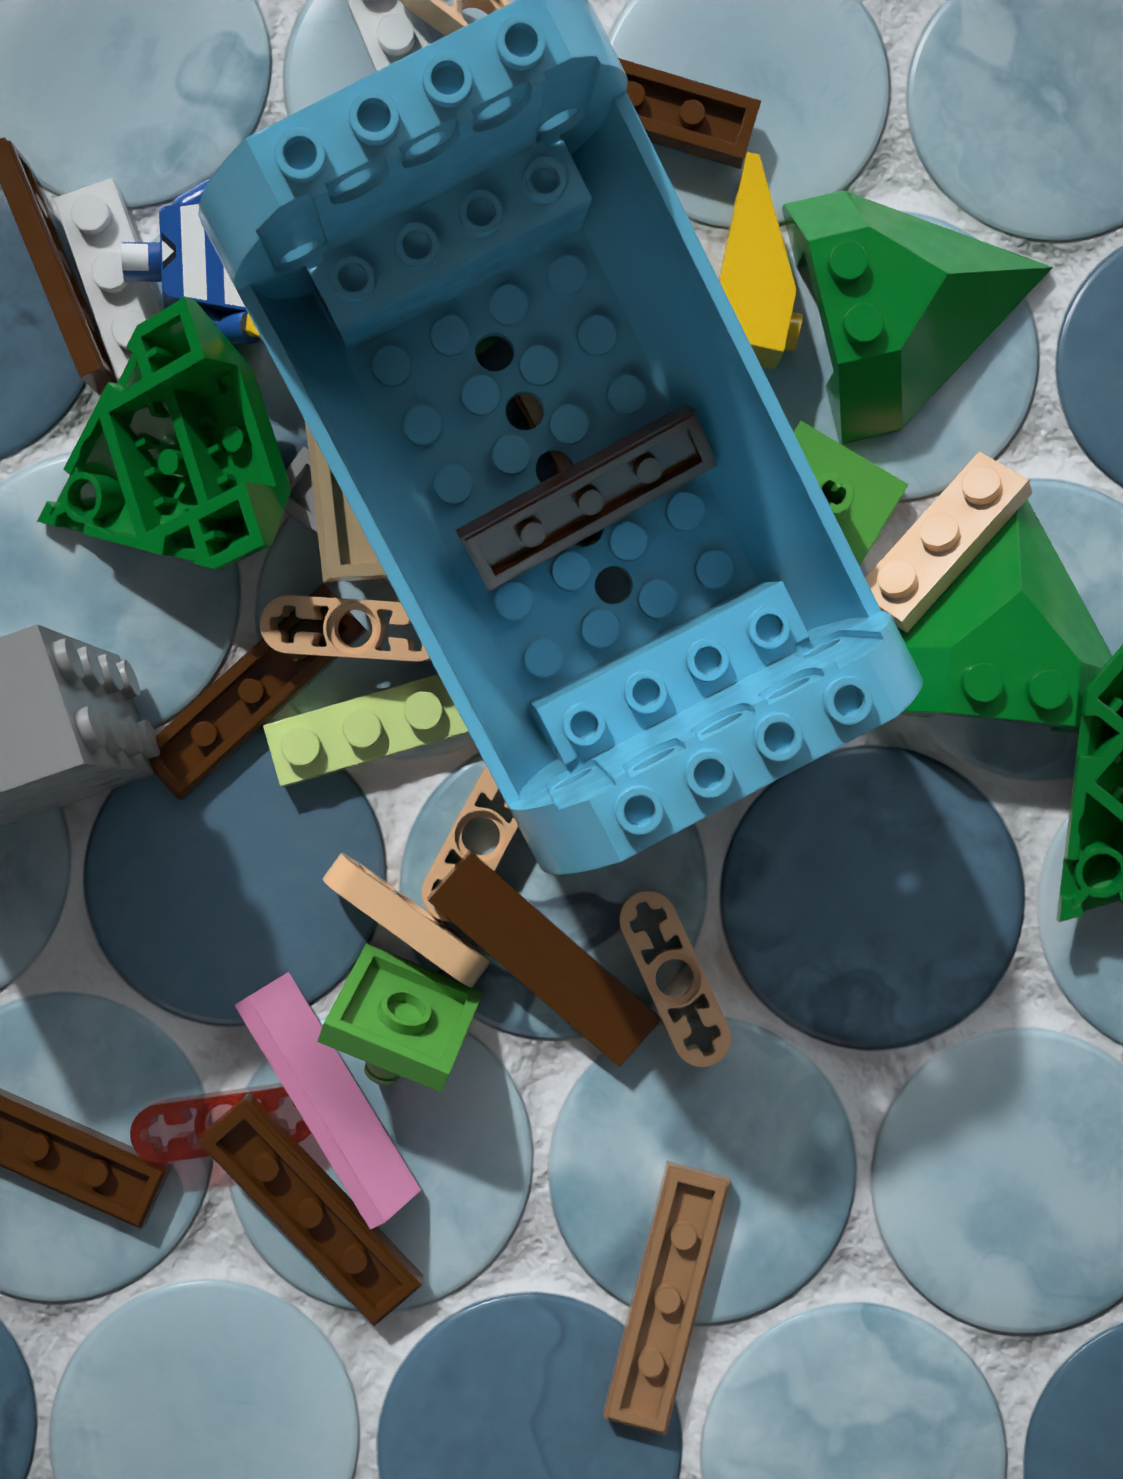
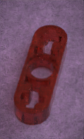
(177, 1112)

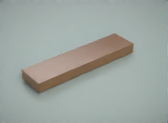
(666, 1297)

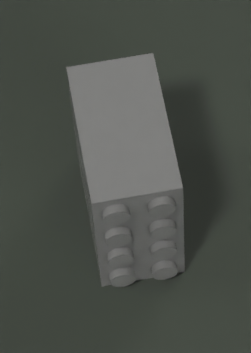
(66, 723)

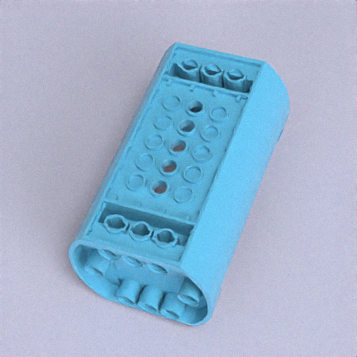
(525, 204)

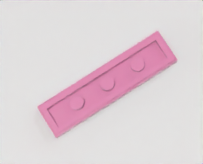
(329, 1100)

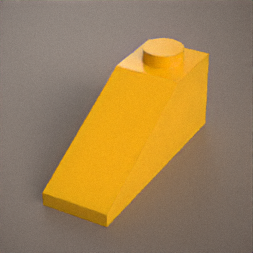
(758, 271)

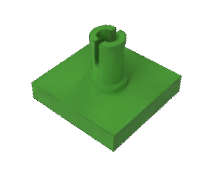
(854, 487)
(400, 1019)

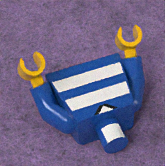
(190, 268)

